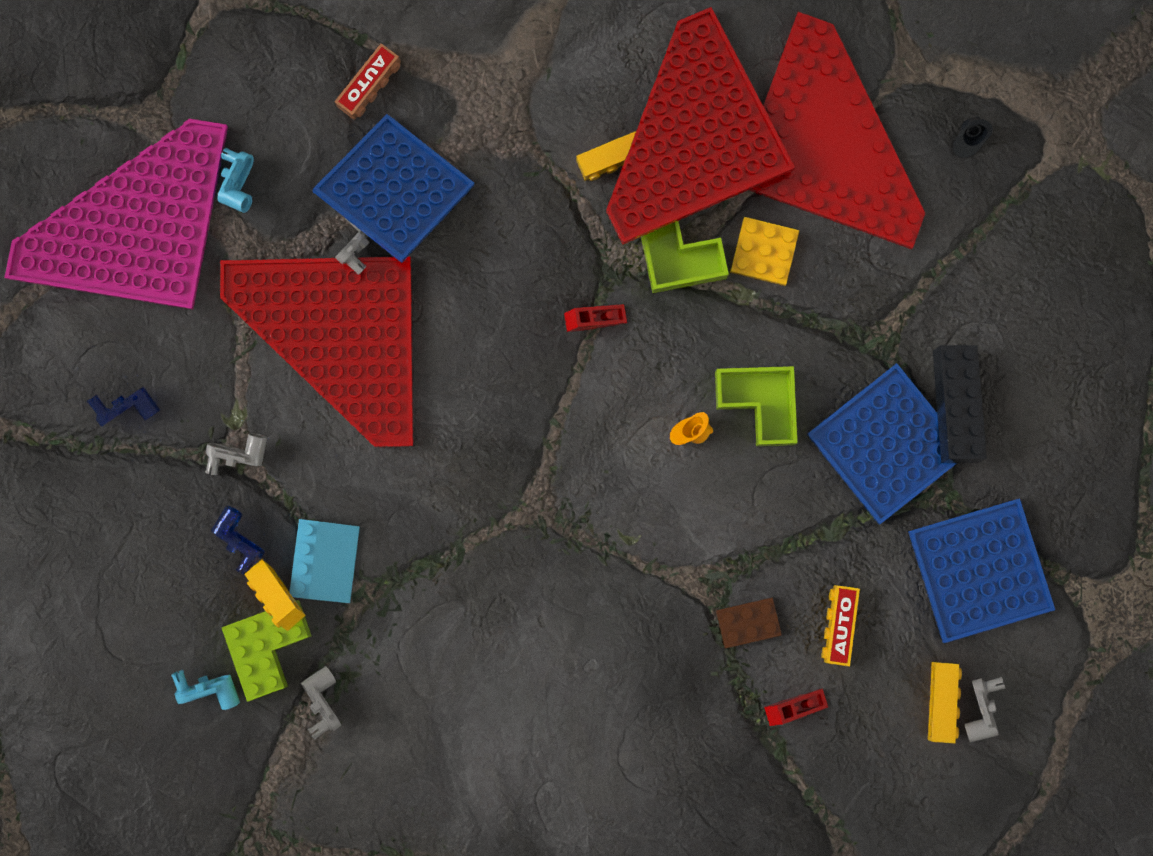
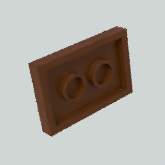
(748, 622)

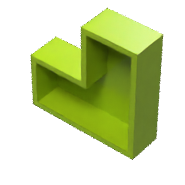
(680, 265)
(769, 392)
(254, 654)

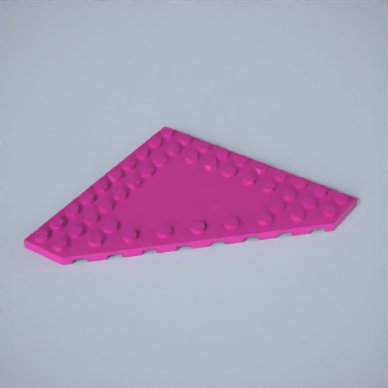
(136, 229)

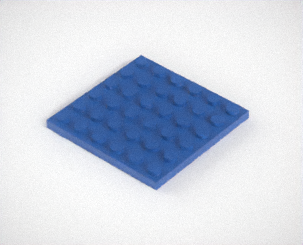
(393, 188)
(884, 443)
(981, 570)

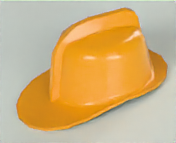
(693, 429)

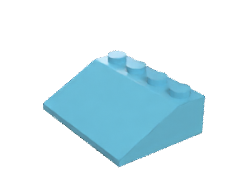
(324, 561)

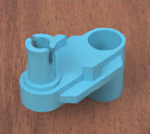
(234, 180)
(222, 686)

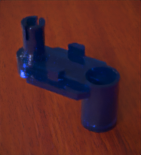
(140, 400)
(225, 530)

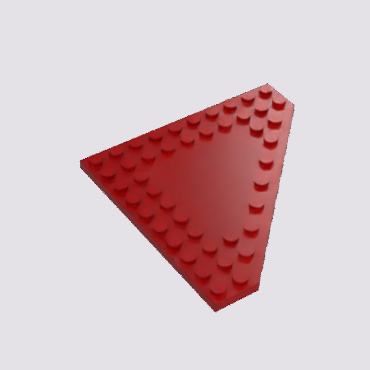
(697, 136)
(836, 141)
(337, 332)

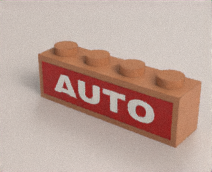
(368, 81)

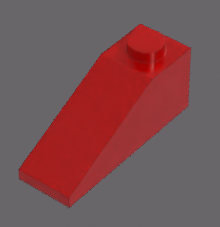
(595, 317)
(795, 707)

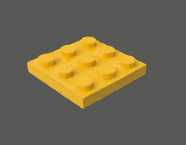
(764, 251)

